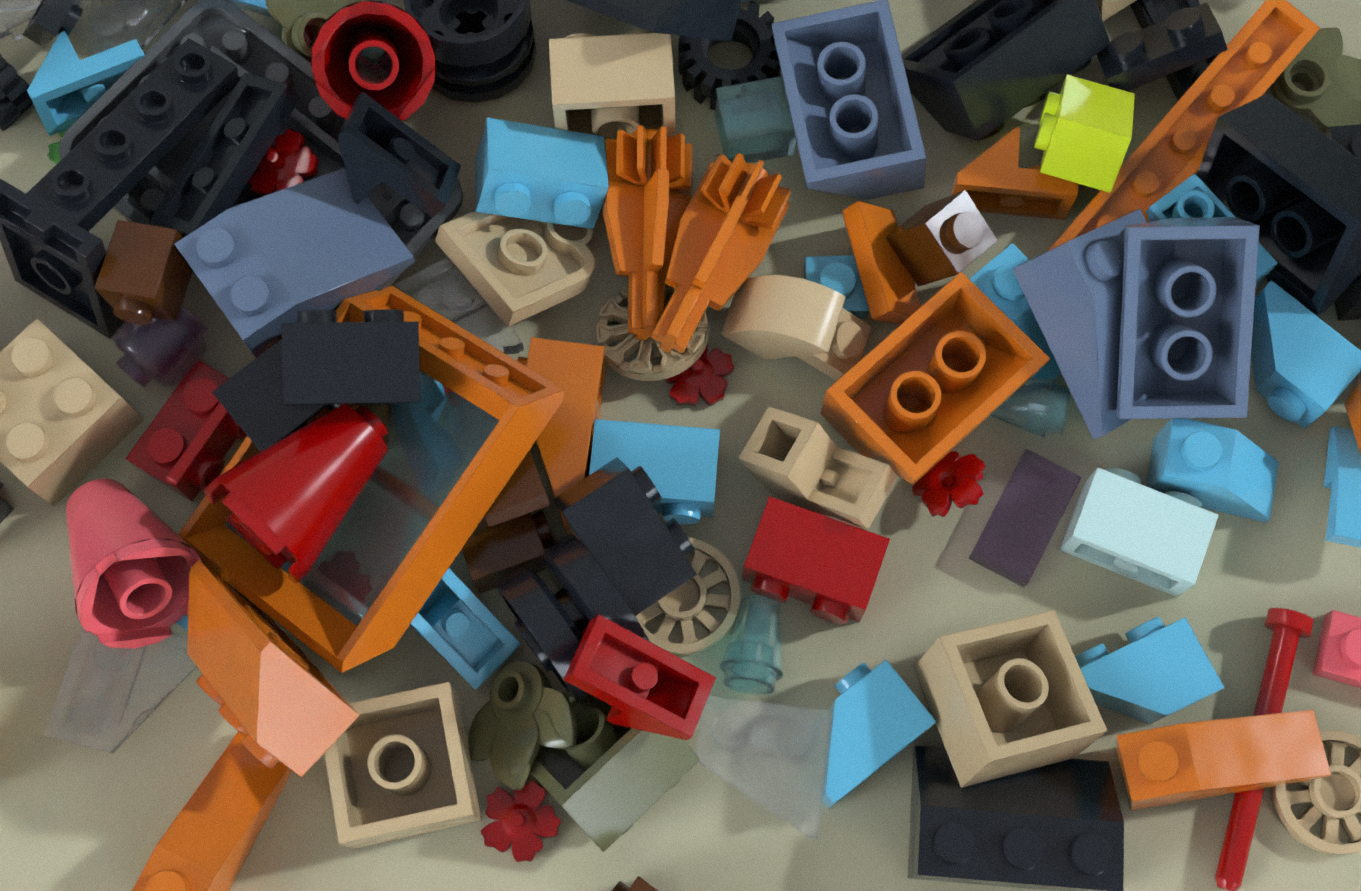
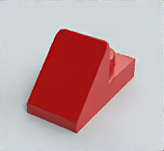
(639, 680)

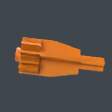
(641, 212)
(719, 243)

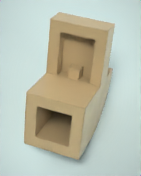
(796, 319)
(809, 470)

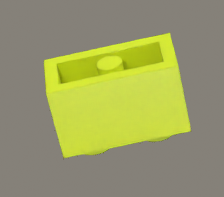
(1085, 132)

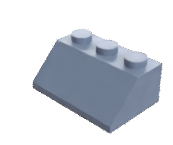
(851, 102)
(1187, 318)

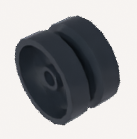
(558, 621)

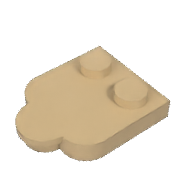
(519, 262)

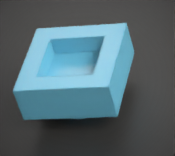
(842, 276)

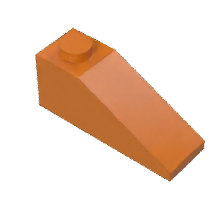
(568, 436)
(1220, 757)
(216, 825)

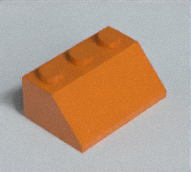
(932, 380)
(261, 677)

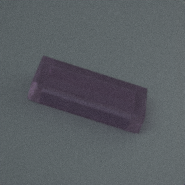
(1025, 518)

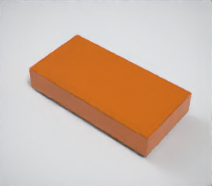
(884, 278)

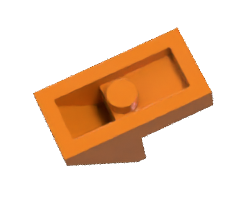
(1003, 188)

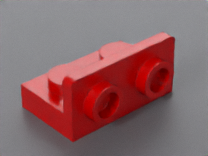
(188, 435)

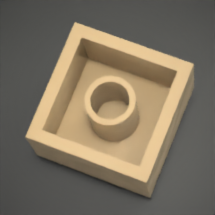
(612, 83)
(55, 414)
(1008, 698)
(402, 768)

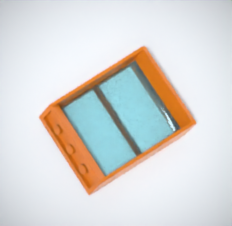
(417, 508)

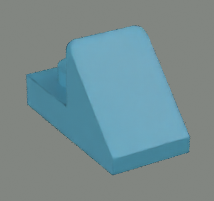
(70, 86)
(464, 630)

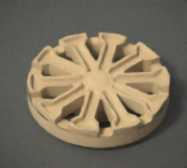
(641, 367)
(689, 602)
(1333, 797)

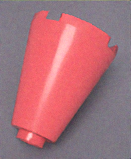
(125, 566)

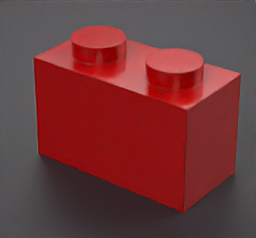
(814, 561)

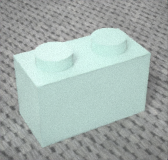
(1139, 531)

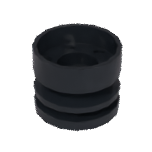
(478, 45)

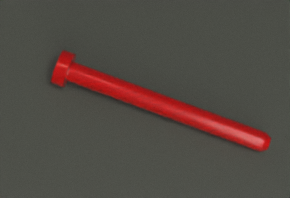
(1287, 629)

